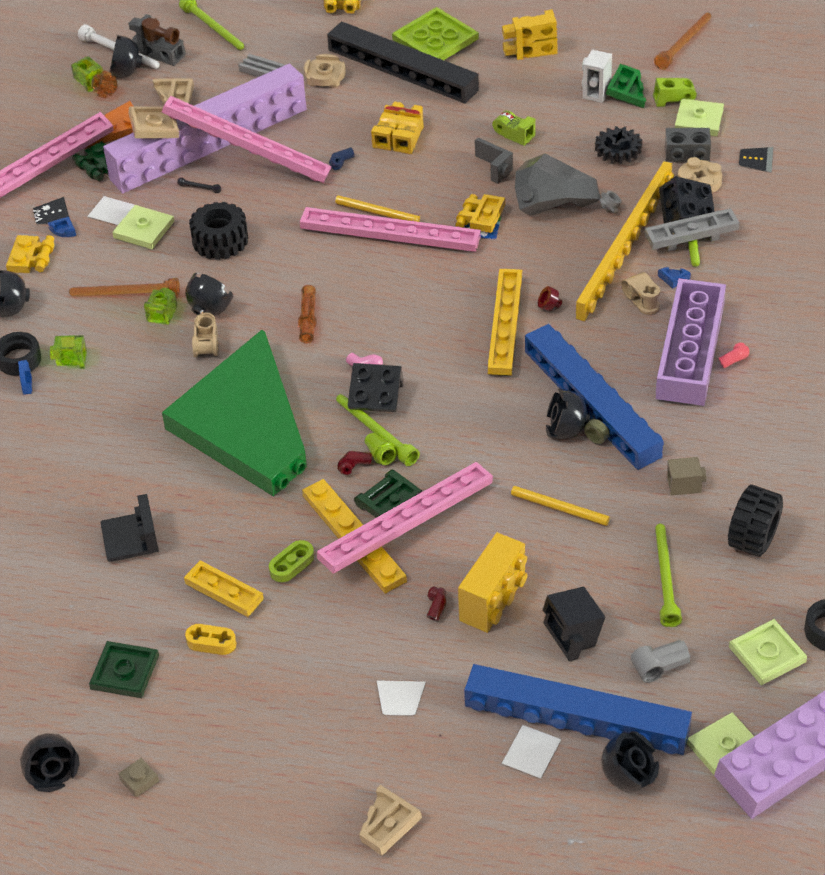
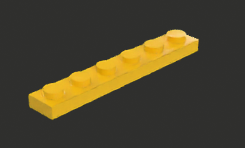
(505, 322)
(343, 521)

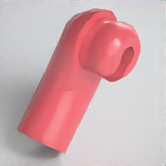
(738, 353)

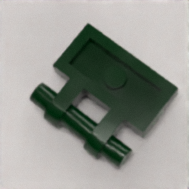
(93, 162)

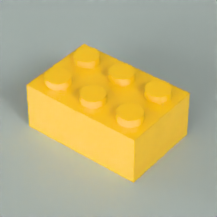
(492, 582)

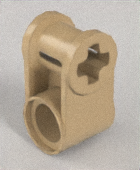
(642, 293)
(205, 335)

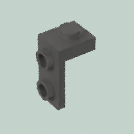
(500, 159)

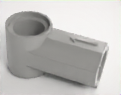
(654, 662)

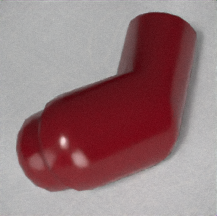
(351, 459)
(438, 596)

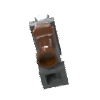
(157, 41)

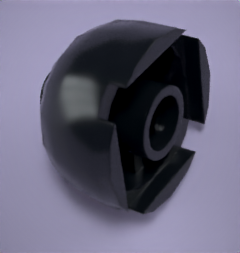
(125, 57)
(12, 293)
(207, 295)
(567, 415)
(629, 761)
(49, 762)

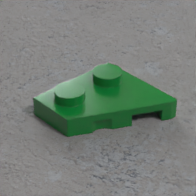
(627, 86)

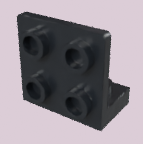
(685, 199)
(375, 387)
(130, 534)

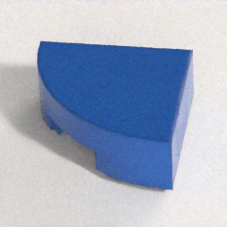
(62, 227)
(671, 276)
(25, 377)

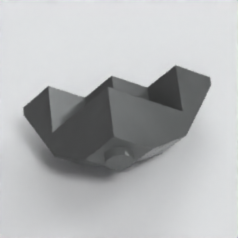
(547, 183)

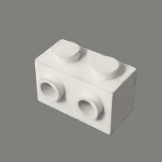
(596, 75)

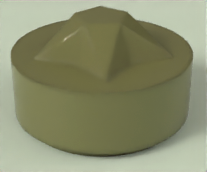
(596, 431)

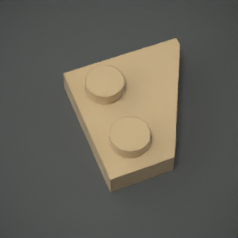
(177, 88)
(388, 821)

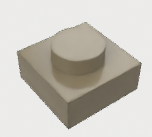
(138, 777)

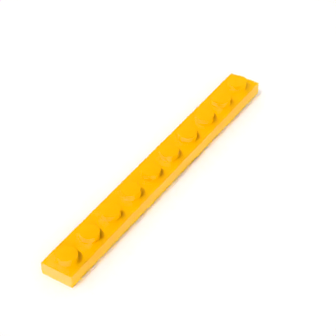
(622, 244)

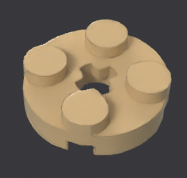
(333, 73)
(708, 171)

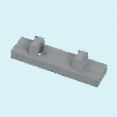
(692, 228)

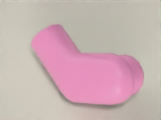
(370, 359)

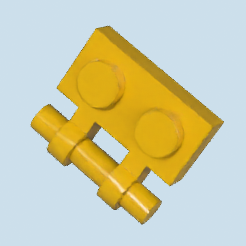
(486, 214)
(24, 253)

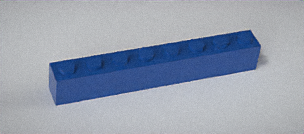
(573, 373)
(576, 708)

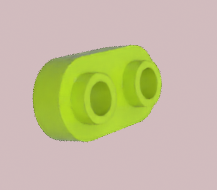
(290, 561)

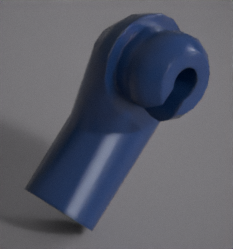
(338, 158)

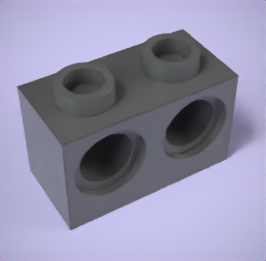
(687, 143)

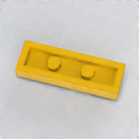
(223, 588)

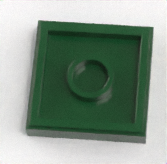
(124, 669)

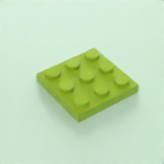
(436, 34)

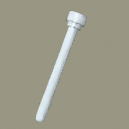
(88, 34)

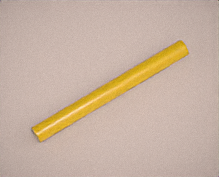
(372, 208)
(560, 505)

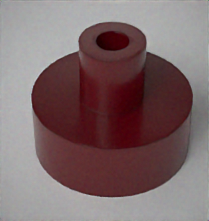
(549, 299)

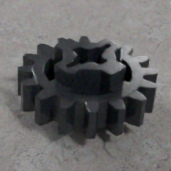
(618, 145)

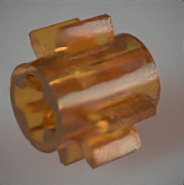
(104, 84)

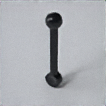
(215, 188)

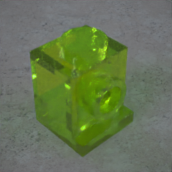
(85, 70)
(161, 300)
(69, 351)

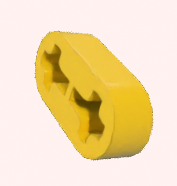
(210, 639)

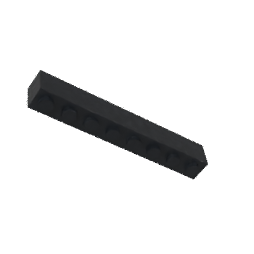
(403, 62)

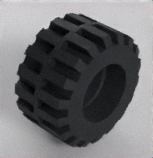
(218, 230)
(755, 520)

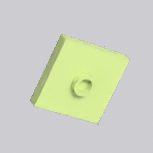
(700, 115)
(143, 227)
(767, 652)
(718, 740)

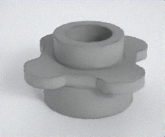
(610, 201)

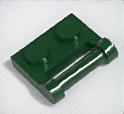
(397, 494)

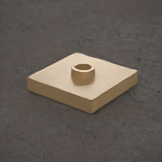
(152, 123)

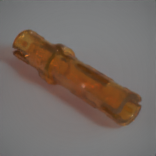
(307, 319)

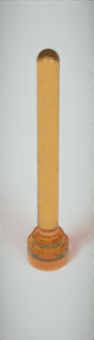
(665, 58)
(172, 283)

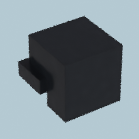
(573, 620)

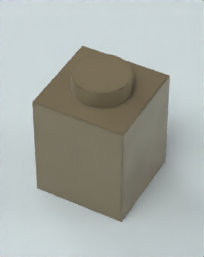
(685, 476)

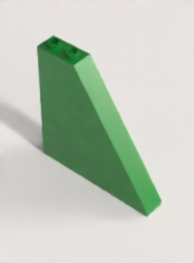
(243, 418)

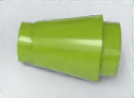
(381, 449)

